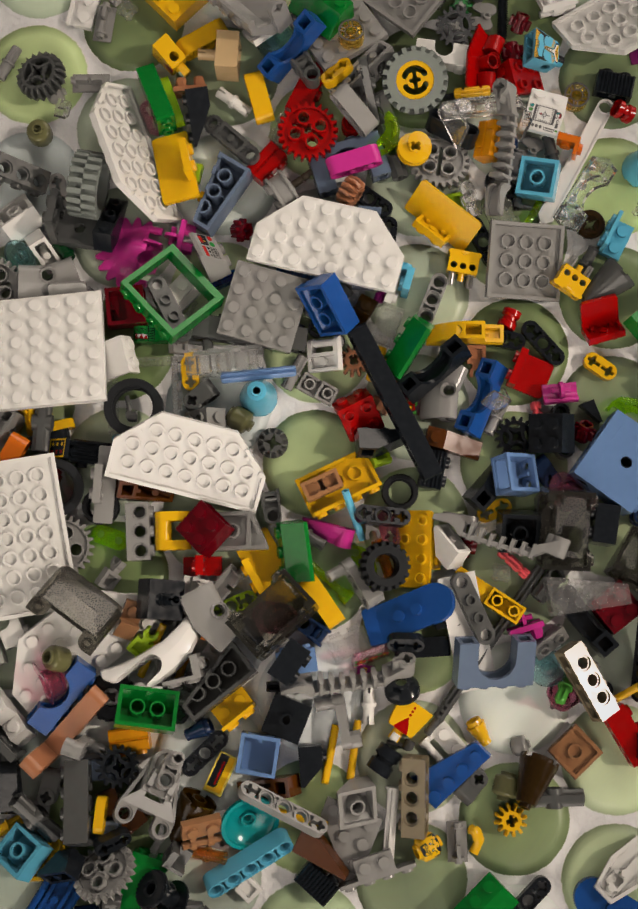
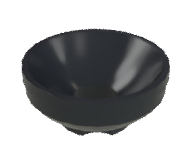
(403, 694)

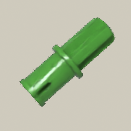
(563, 691)

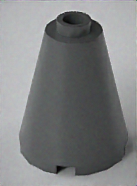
(608, 280)

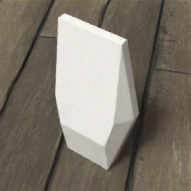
(620, 873)

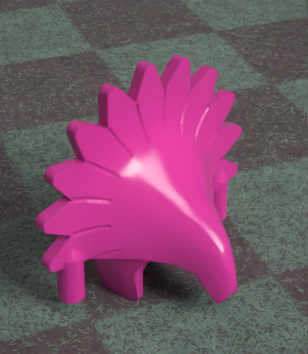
(131, 251)

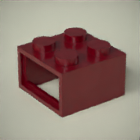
(121, 311)
(205, 528)
(617, 617)

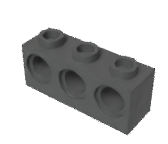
(27, 172)

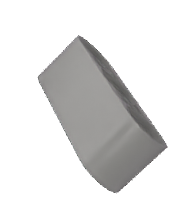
(354, 109)
(435, 292)

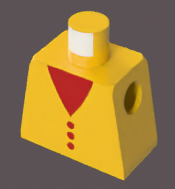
(165, 51)
(407, 720)

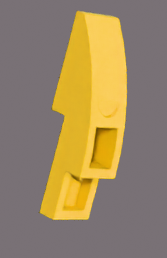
(468, 331)
(497, 600)

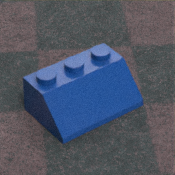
(328, 305)

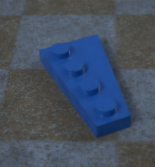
(453, 771)

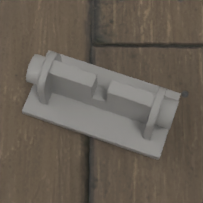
(104, 23)
(88, 82)
(230, 577)
(554, 638)
(457, 841)

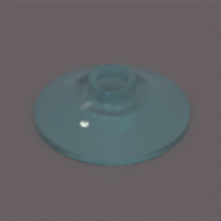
(19, 253)
(546, 679)

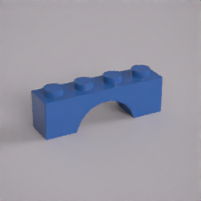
(306, 30)
(489, 377)
(45, 716)

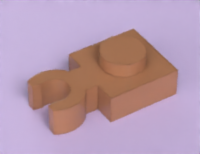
(477, 352)

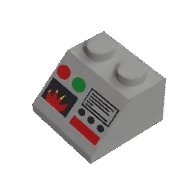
(211, 256)

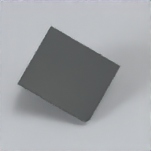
(175, 858)

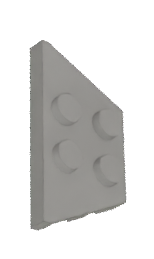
(246, 533)

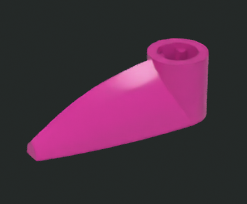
(333, 533)

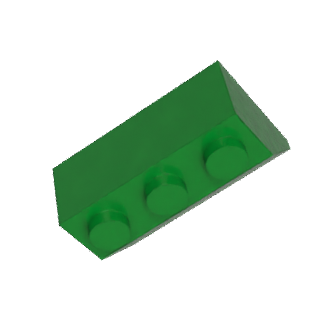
(329, 11)
(408, 345)
(295, 549)
(146, 709)
(488, 895)

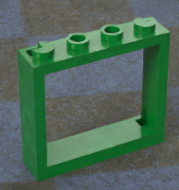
(193, 275)

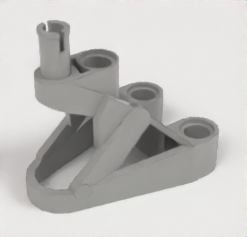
(162, 813)

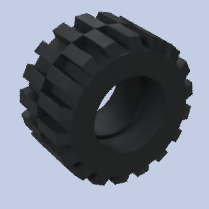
(400, 566)

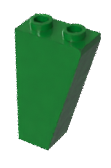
(157, 99)
(145, 862)

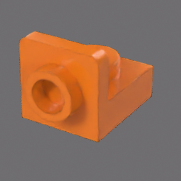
(568, 142)

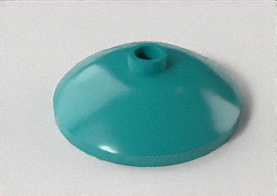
(243, 831)

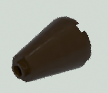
(534, 777)
(190, 806)

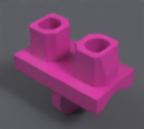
(184, 247)
(559, 393)
(534, 626)

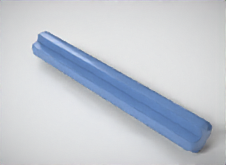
(258, 374)

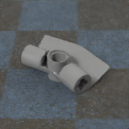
(31, 281)
(438, 404)
(199, 609)

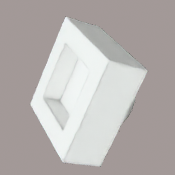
(391, 298)
(249, 889)

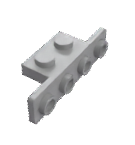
(103, 489)
(375, 867)

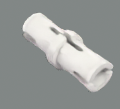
(233, 101)
(368, 706)

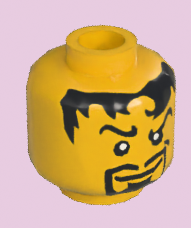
(428, 848)

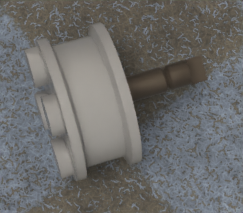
(282, 189)

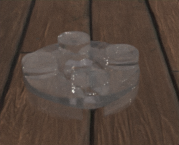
(469, 198)

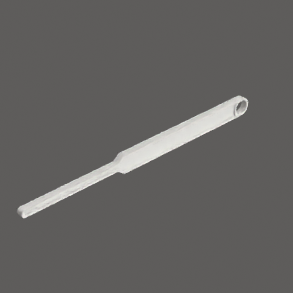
(573, 167)

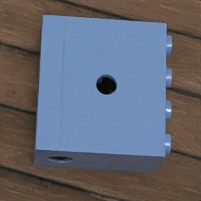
(600, 463)

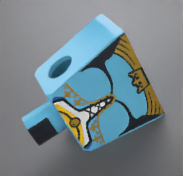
(541, 52)

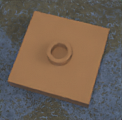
(574, 751)

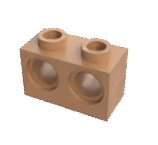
(321, 485)

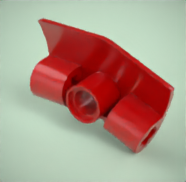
(483, 58)

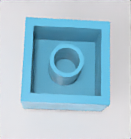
(538, 179)
(23, 852)

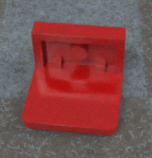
(521, 77)
(601, 319)
(528, 373)
(357, 412)

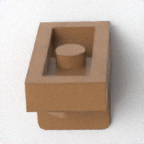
(128, 623)

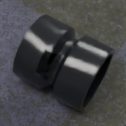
(384, 760)

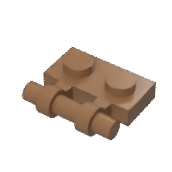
(200, 827)

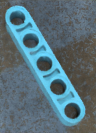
(247, 862)

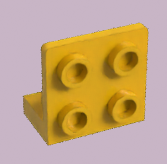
(233, 708)

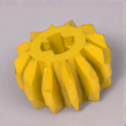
(516, 823)

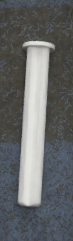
(390, 818)

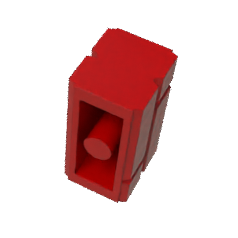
(270, 161)

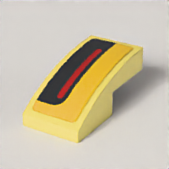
(220, 774)

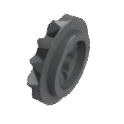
(277, 450)

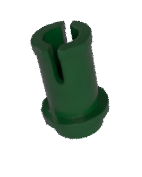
(64, 251)

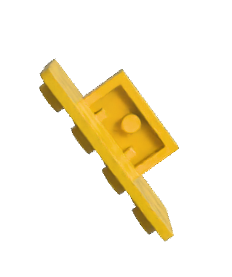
(175, 168)
(441, 217)
(418, 542)
(260, 564)

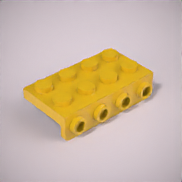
(357, 476)

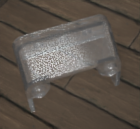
(456, 111)

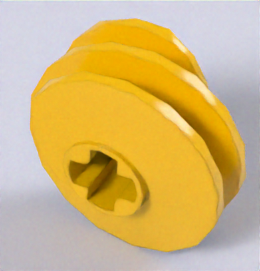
(422, 150)

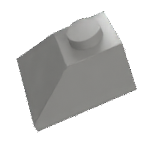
(357, 803)

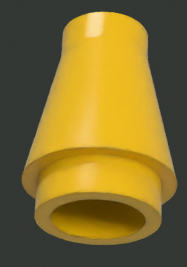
(477, 728)

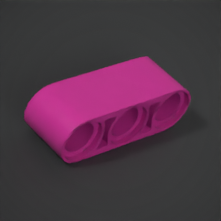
(353, 161)

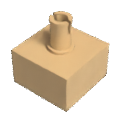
(226, 55)

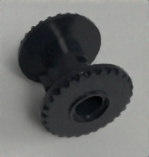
(157, 891)

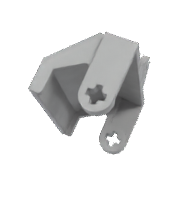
(256, 16)

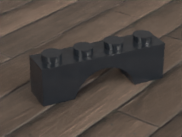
(450, 357)
(593, 633)

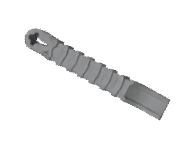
(495, 193)
(553, 545)
(399, 668)

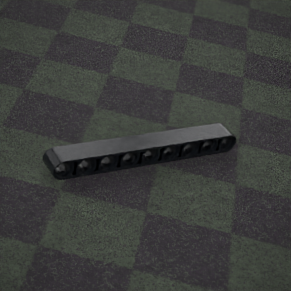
(394, 402)

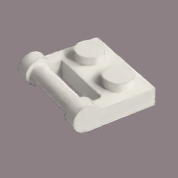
(325, 360)
(446, 738)

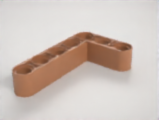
(70, 727)

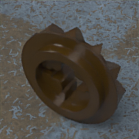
(598, 226)

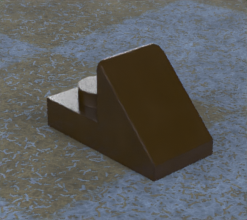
(364, 308)

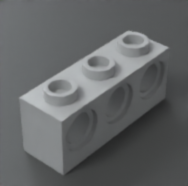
(132, 524)

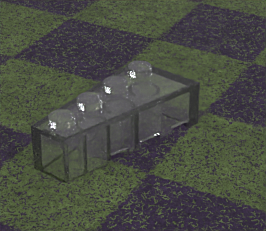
(216, 361)
(577, 595)

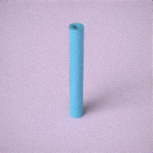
(351, 508)

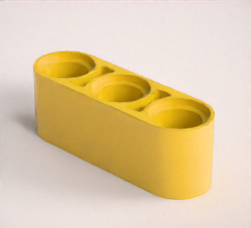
(201, 38)
(259, 97)
(327, 607)

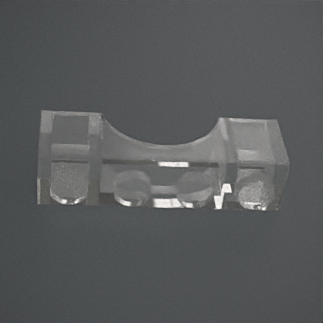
(595, 175)

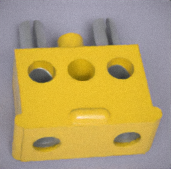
(465, 258)
(565, 282)

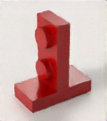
(202, 566)

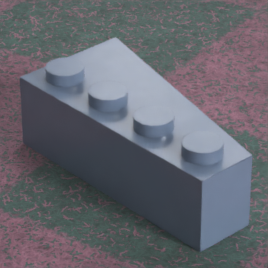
(221, 194)

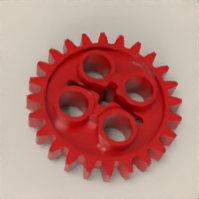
(315, 118)

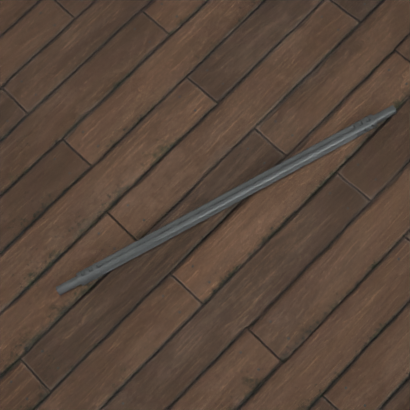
(500, 626)

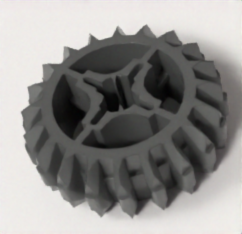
(49, 67)

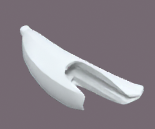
(171, 652)

